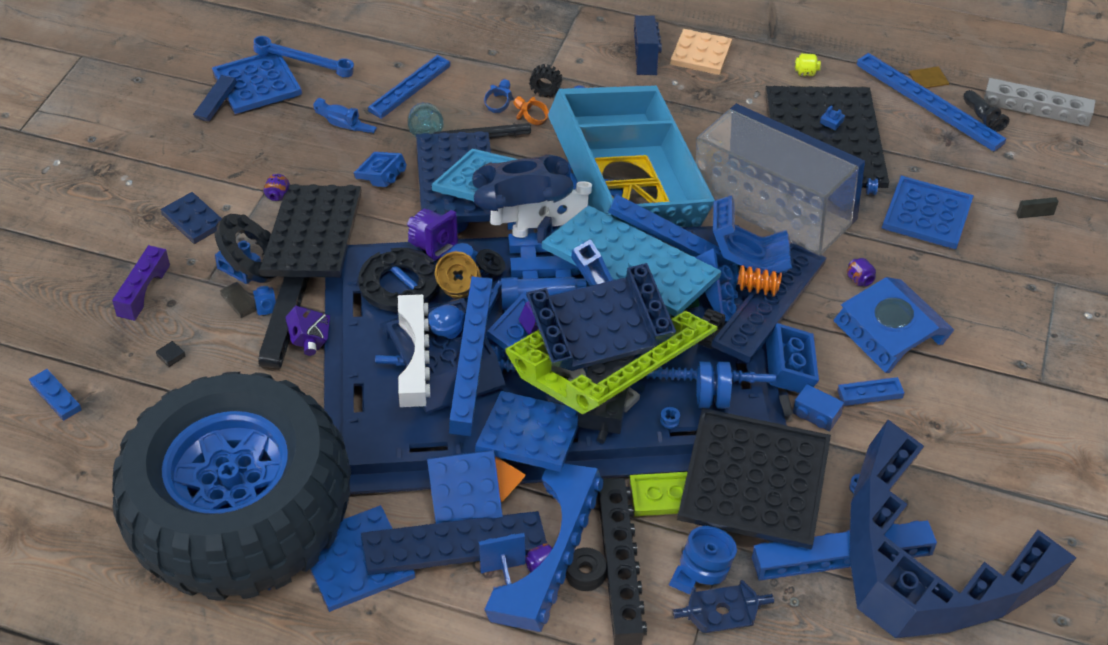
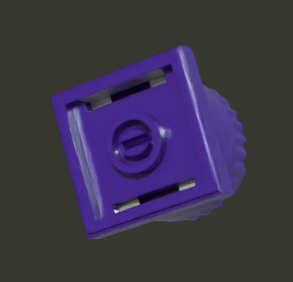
(433, 232)

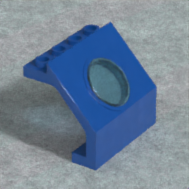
(890, 322)

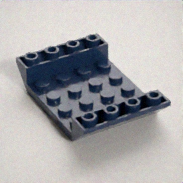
(602, 320)
(444, 360)

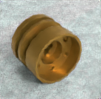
(451, 265)

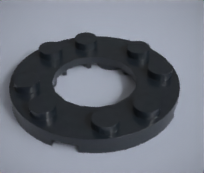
(226, 242)
(398, 257)

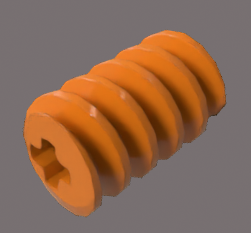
(758, 280)

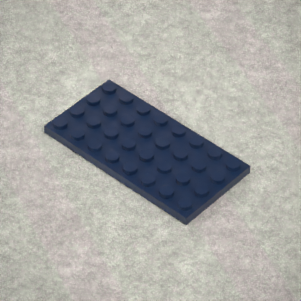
(435, 156)

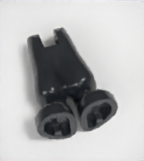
(990, 115)

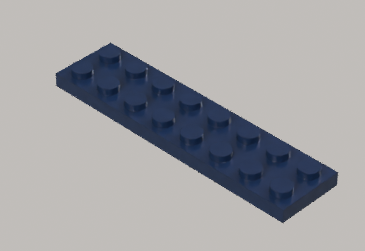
(444, 542)

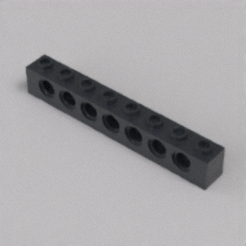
(613, 508)

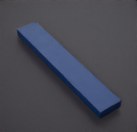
(409, 86)

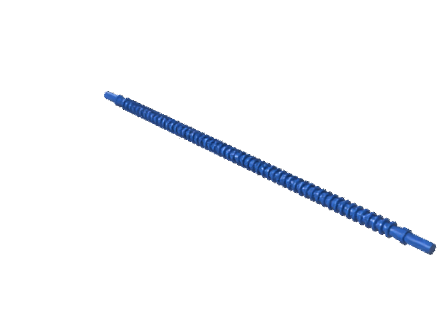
(751, 377)

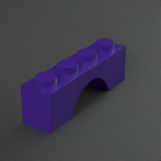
(131, 295)

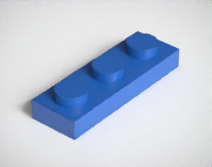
(870, 391)
(55, 394)

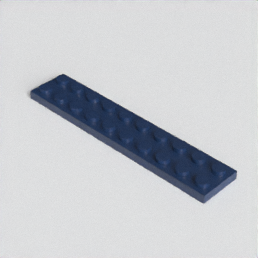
(760, 313)

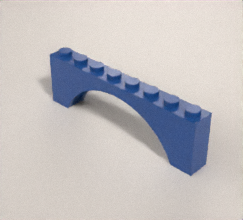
(529, 600)

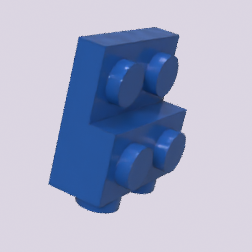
(381, 168)

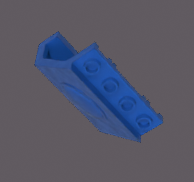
(748, 248)

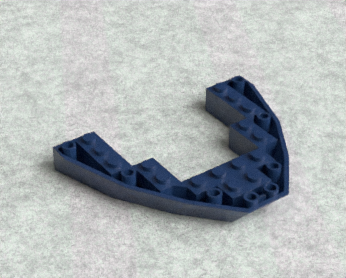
(904, 593)

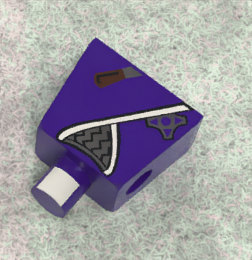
(308, 329)

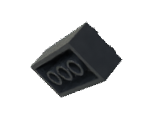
(610, 413)

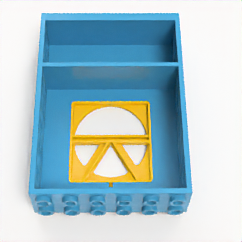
(633, 128)

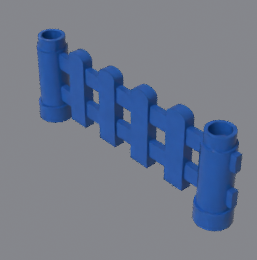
(531, 267)

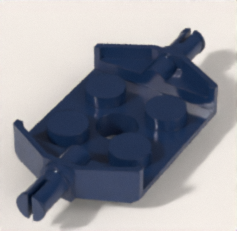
(739, 600)

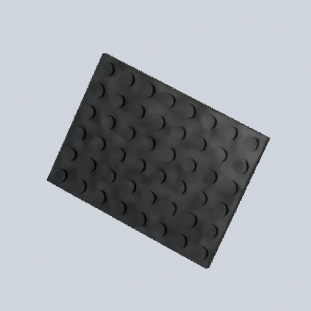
(858, 133)

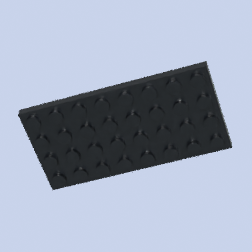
(311, 231)

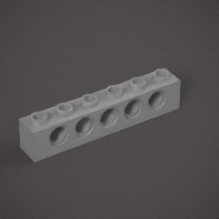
(1039, 102)

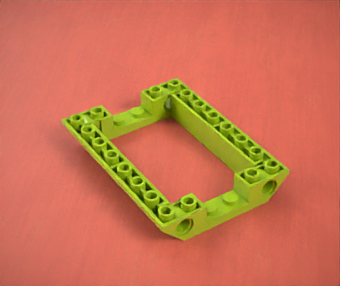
(581, 394)

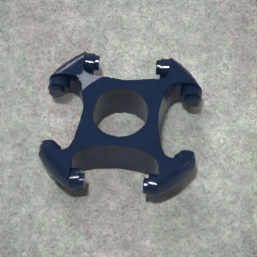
(522, 182)

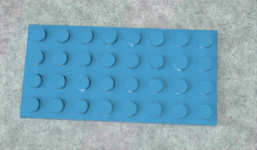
(676, 274)

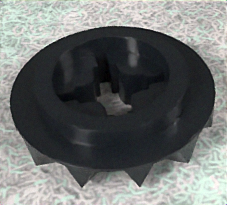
(498, 264)

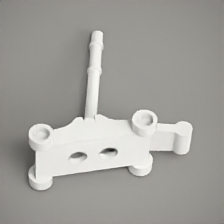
(532, 214)

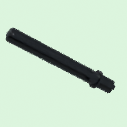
(497, 131)

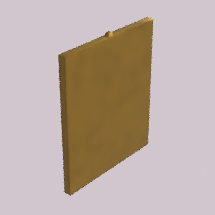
(929, 77)

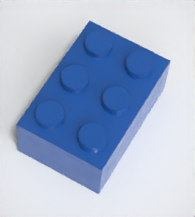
(792, 358)

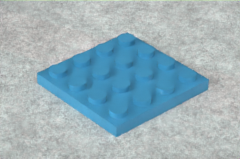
(458, 178)

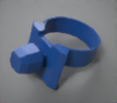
(502, 90)

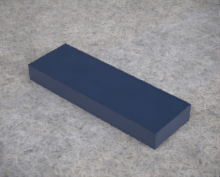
(215, 98)

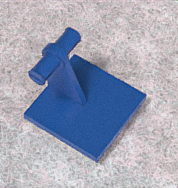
(502, 554)

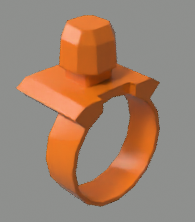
(520, 104)

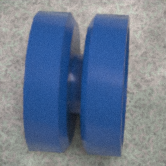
(718, 385)
(708, 555)

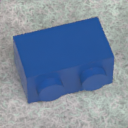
(818, 407)

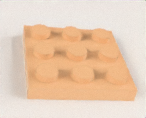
(701, 51)

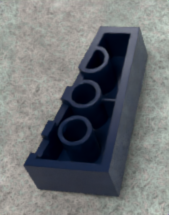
(647, 44)

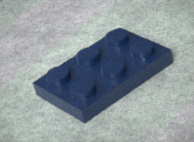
(192, 217)

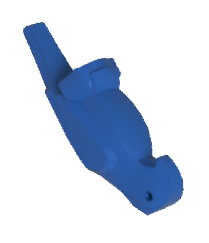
(341, 116)

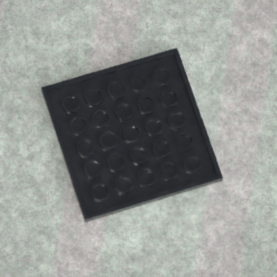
(755, 478)

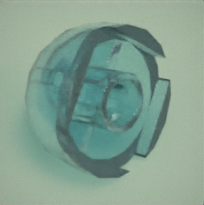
(425, 119)

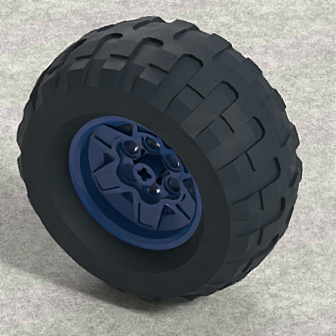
(265, 477)

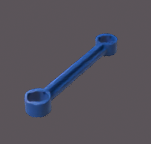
(343, 67)

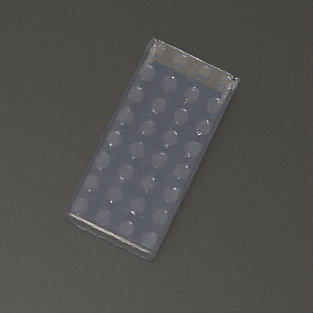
(781, 177)

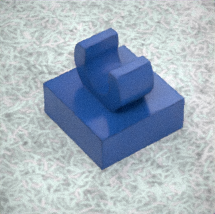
(832, 118)

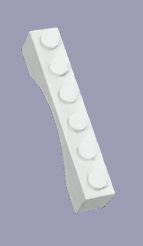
(413, 379)

